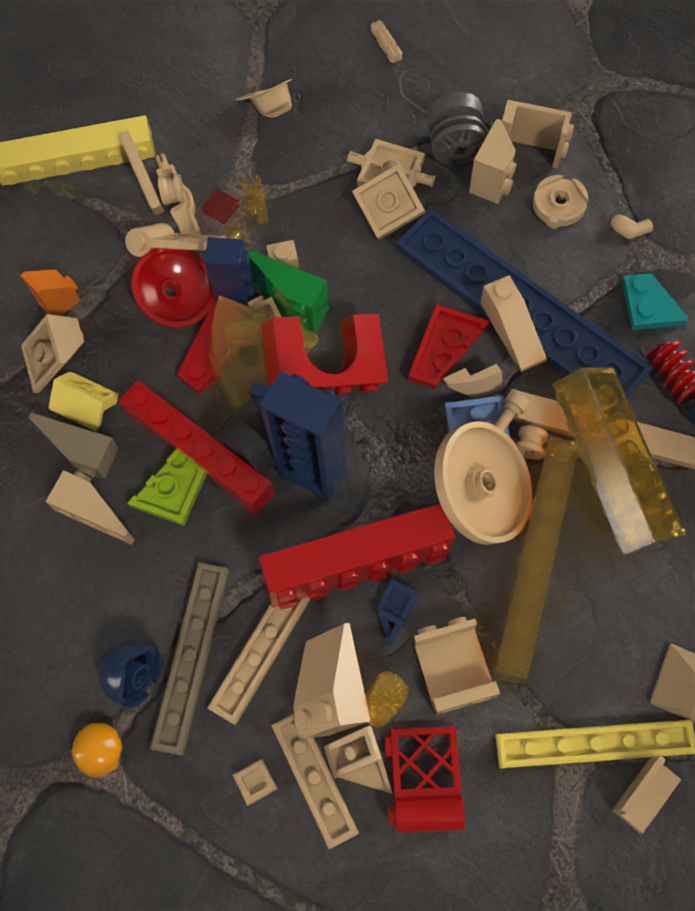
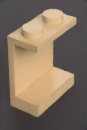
(539, 127)
(454, 666)

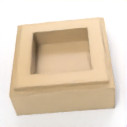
(255, 782)

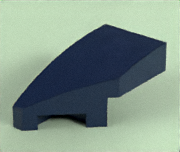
(395, 608)

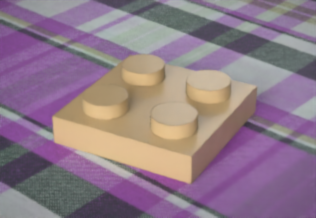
(388, 201)

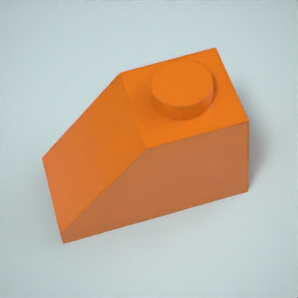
(52, 290)

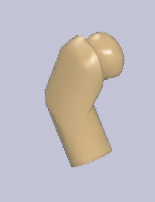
(629, 228)

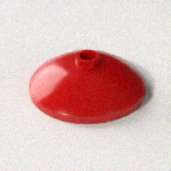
(174, 270)

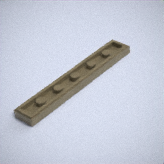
(190, 660)

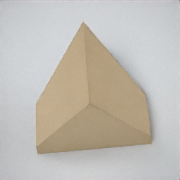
(358, 760)

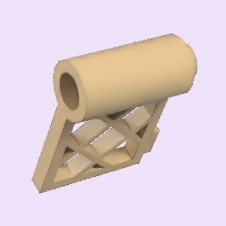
(161, 235)

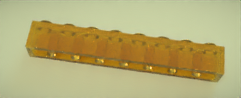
(535, 562)

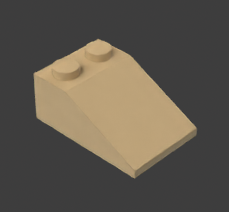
(329, 686)

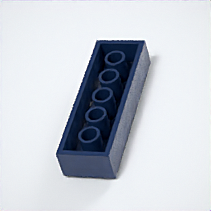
(305, 434)

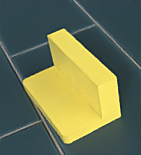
(81, 400)

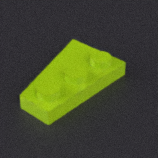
(171, 490)

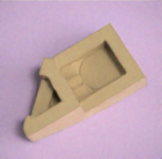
(476, 385)

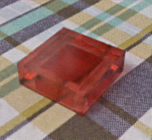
(220, 206)

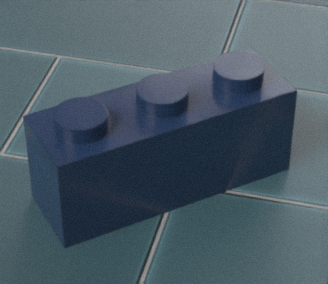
(229, 270)

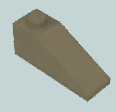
(84, 449)

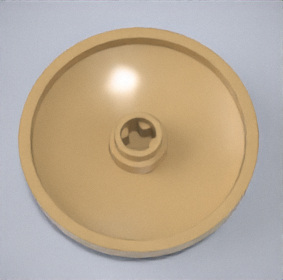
(483, 483)

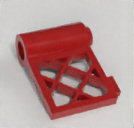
(429, 807)

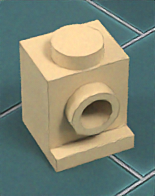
(284, 252)

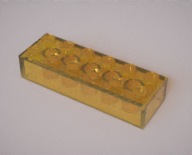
(617, 459)

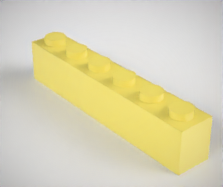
(72, 150)

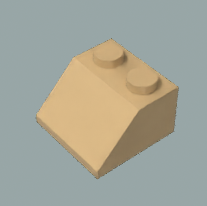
(494, 165)

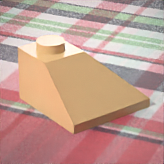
(50, 348)
(676, 683)

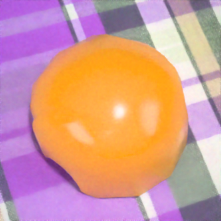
(97, 749)

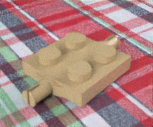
(385, 156)

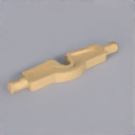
(184, 212)

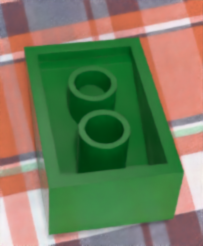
(292, 290)

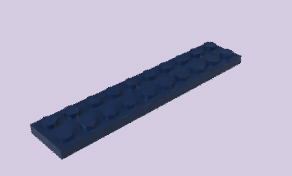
(565, 335)

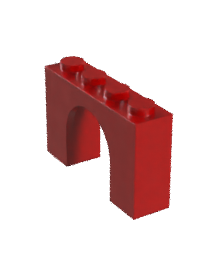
(363, 354)

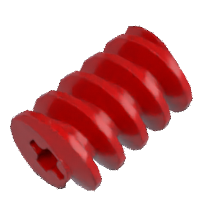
(675, 370)

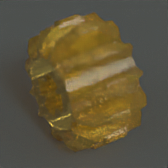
(385, 698)

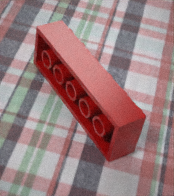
(357, 556)

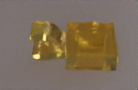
(257, 203)

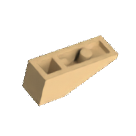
(513, 322)
(79, 500)

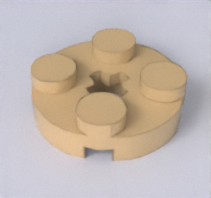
(560, 214)

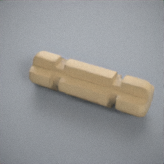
(386, 41)

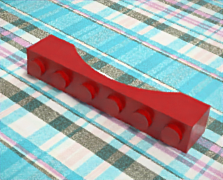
(217, 461)

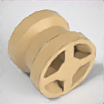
(171, 189)
(531, 442)

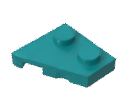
(650, 303)

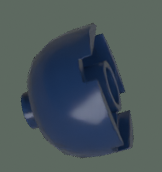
(128, 671)

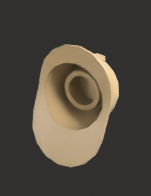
(271, 101)

